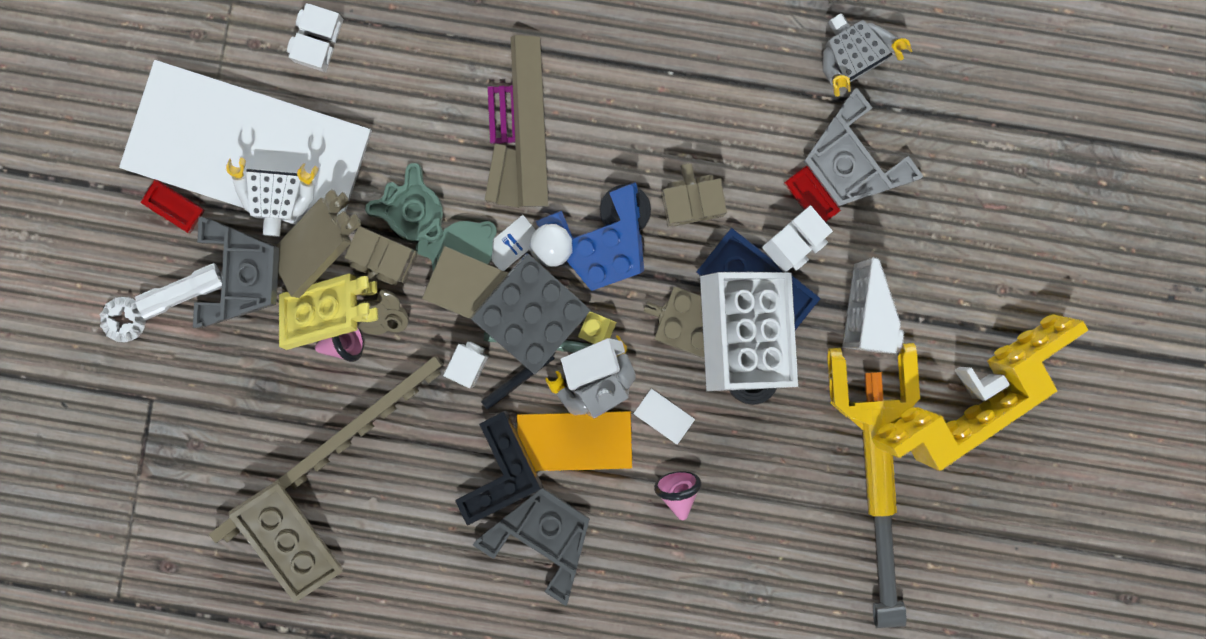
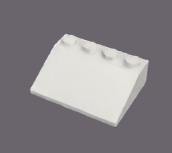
(871, 314)
(748, 330)

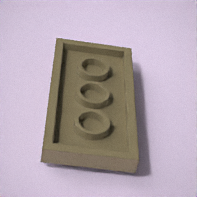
(285, 541)

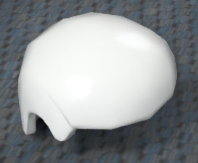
(551, 245)

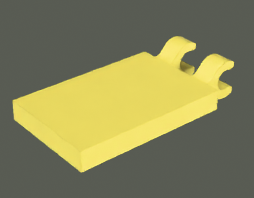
(324, 311)

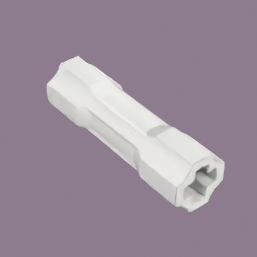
(161, 299)

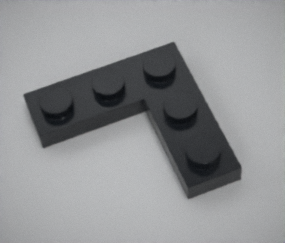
(519, 474)

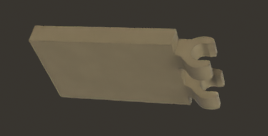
(315, 242)
(461, 282)

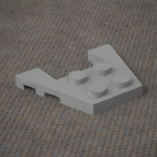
(845, 164)

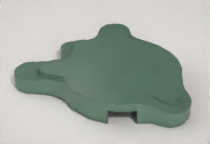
(410, 209)
(464, 237)

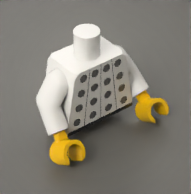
(273, 193)

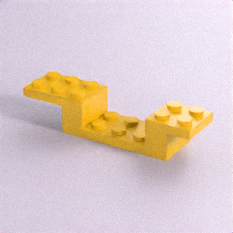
(1021, 363)

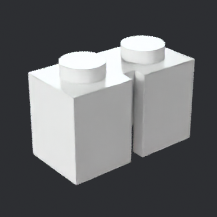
(318, 23)
(797, 239)
(466, 364)

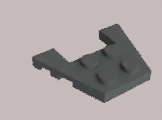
(247, 274)
(548, 528)

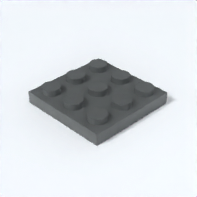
(530, 313)

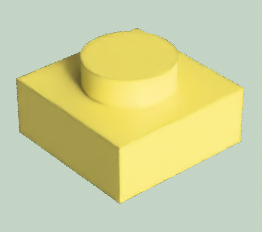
(596, 328)

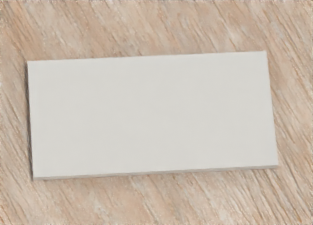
(197, 123)

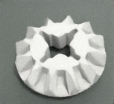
(128, 331)

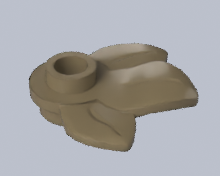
(388, 310)

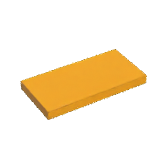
(577, 441)

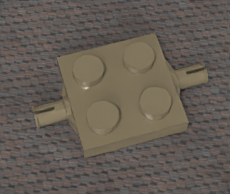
(680, 322)

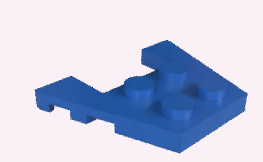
(609, 251)

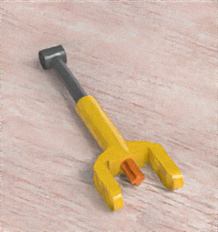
(879, 465)

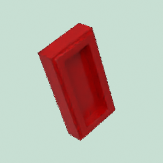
(809, 191)
(172, 206)

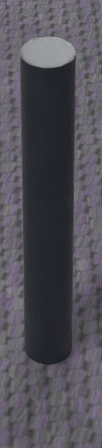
(509, 386)

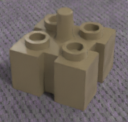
(693, 200)
(380, 257)

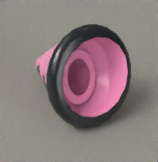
(345, 346)
(678, 491)

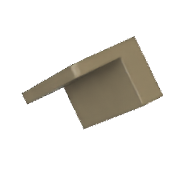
(502, 179)

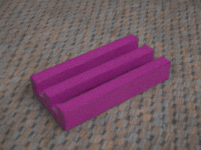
(492, 124)

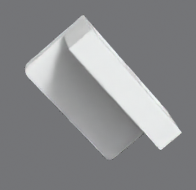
(592, 363)
(983, 388)

